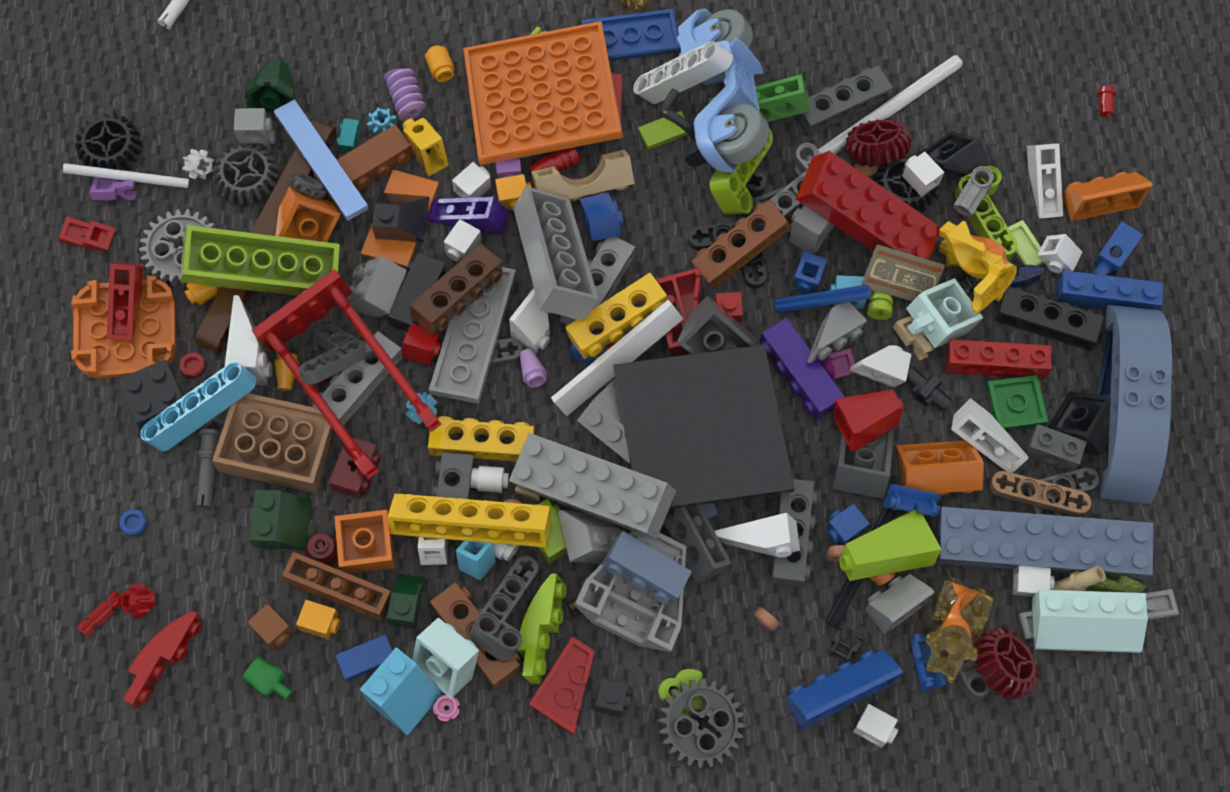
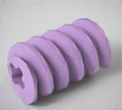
(405, 93)

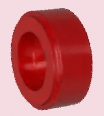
(192, 365)

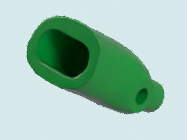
(266, 678)

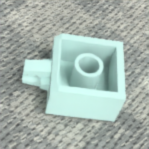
(943, 313)

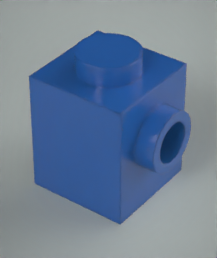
(846, 525)

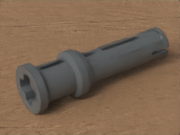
(208, 446)

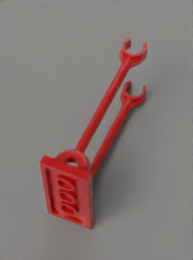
(294, 320)

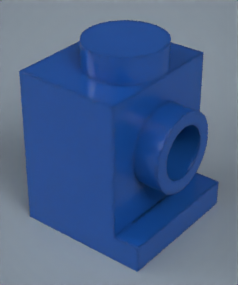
(812, 266)

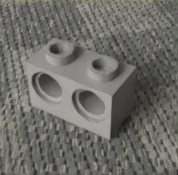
(254, 128)

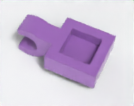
(108, 189)

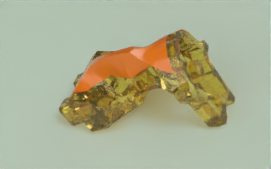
(963, 615)

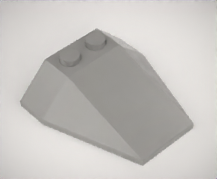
(633, 612)

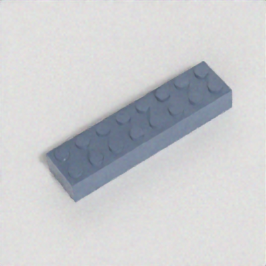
(1044, 541)

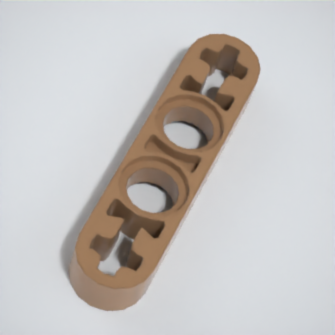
(1040, 489)

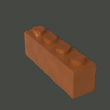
(375, 158)

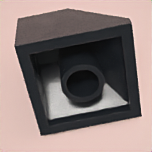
(957, 152)
(400, 217)
(1085, 418)

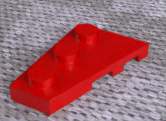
(563, 688)

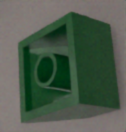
(279, 520)

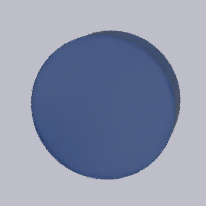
(133, 522)

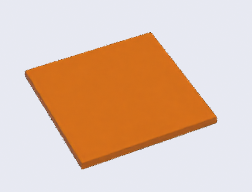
(541, 93)

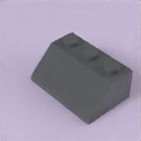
(713, 329)

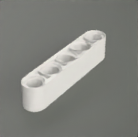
(683, 72)

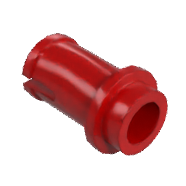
(1106, 101)

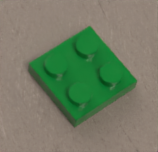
(1017, 402)

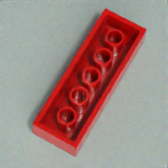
(864, 208)

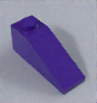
(480, 212)

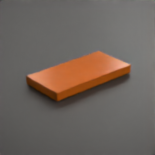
(394, 250)

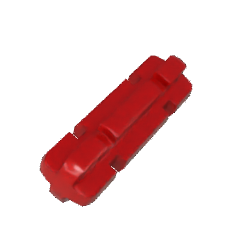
(100, 614)

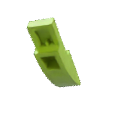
(540, 619)

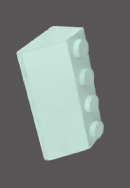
(1089, 621)

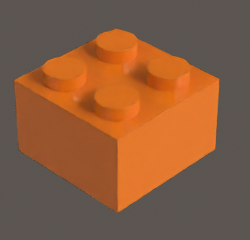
(364, 542)

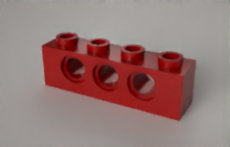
(997, 359)

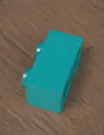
(348, 135)

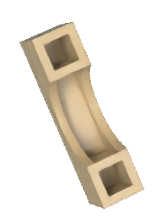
(612, 173)

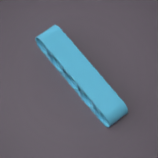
(198, 406)

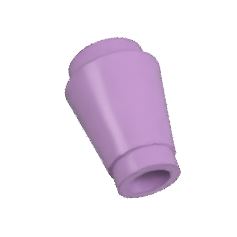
(532, 369)

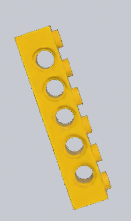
(470, 520)

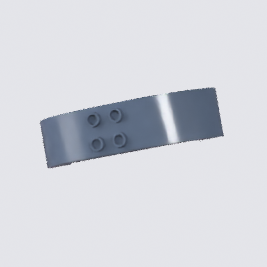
(1138, 404)

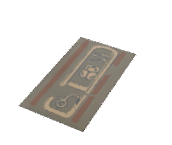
(901, 273)

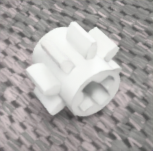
(198, 164)

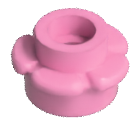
(443, 701)

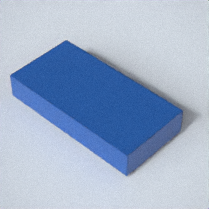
(364, 657)

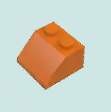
(306, 217)

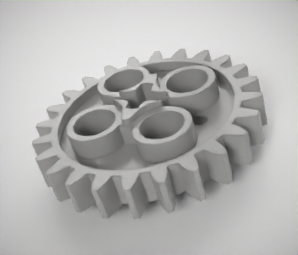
(170, 264)

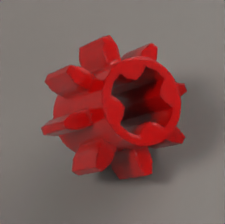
(138, 600)

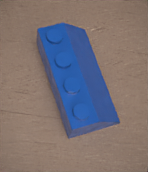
(843, 688)

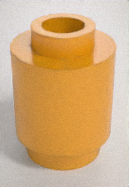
(440, 63)
(200, 293)

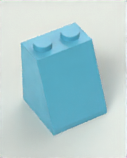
(400, 691)

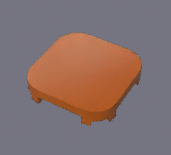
(111, 358)

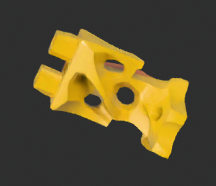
(978, 258)

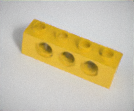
(602, 316)
(470, 429)

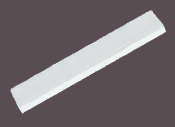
(624, 351)

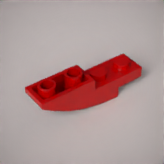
(166, 646)

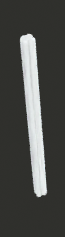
(895, 103)

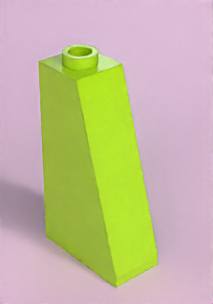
(891, 548)

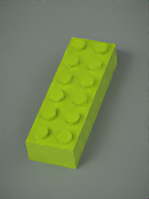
(254, 260)

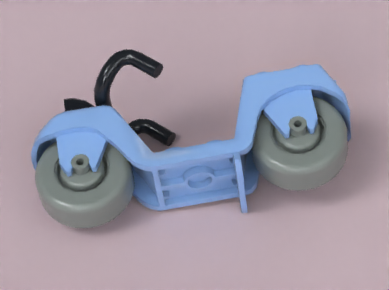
(730, 126)

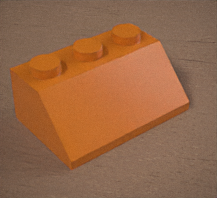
(1105, 195)
(941, 467)

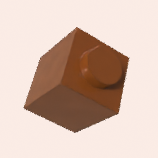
(270, 627)

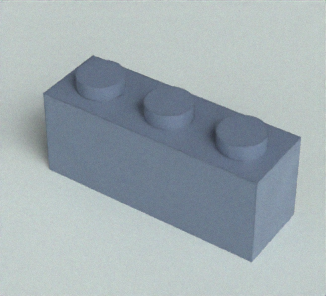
(646, 568)

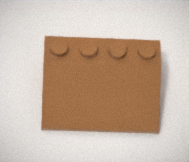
(274, 443)

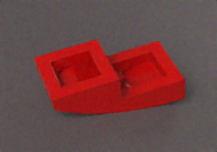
(82, 234)

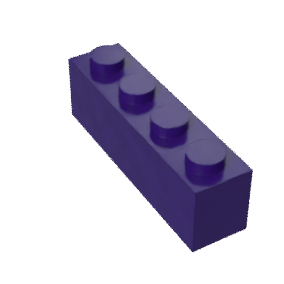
(804, 379)

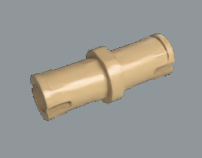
(1081, 580)

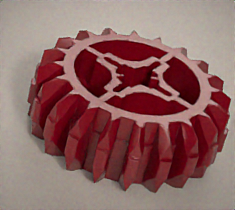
(878, 142)
(1006, 664)

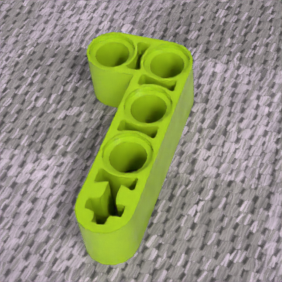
(730, 188)
(990, 216)

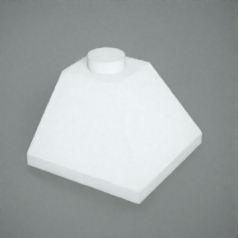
(530, 324)

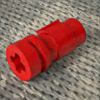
(560, 159)

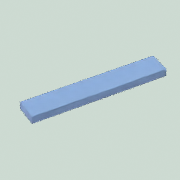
(321, 160)

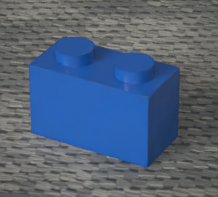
(601, 216)

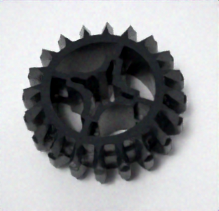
(120, 148)
(898, 187)

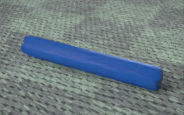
(822, 298)

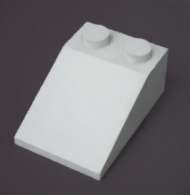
(244, 346)

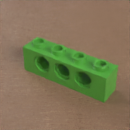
(782, 98)

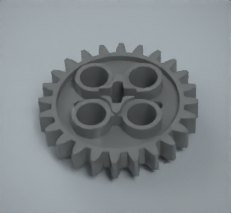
(712, 702)

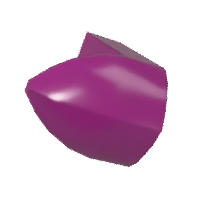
(839, 364)

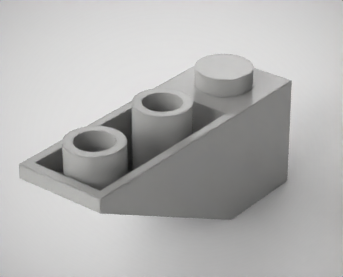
(838, 327)

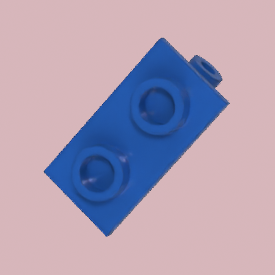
(909, 499)
(921, 655)

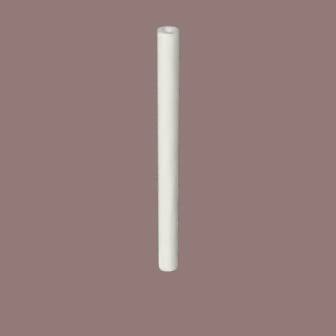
(125, 175)

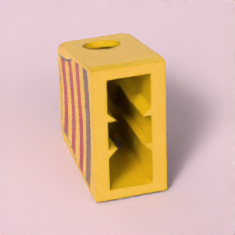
(422, 137)

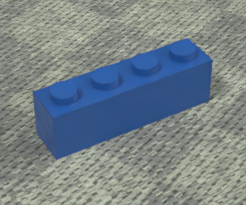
(1101, 290)

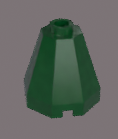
(270, 86)

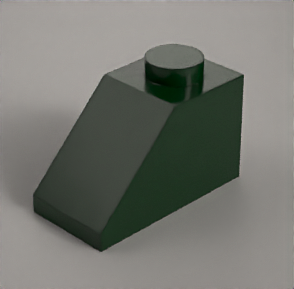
(405, 601)

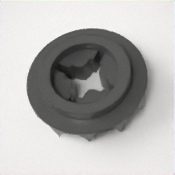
(307, 185)

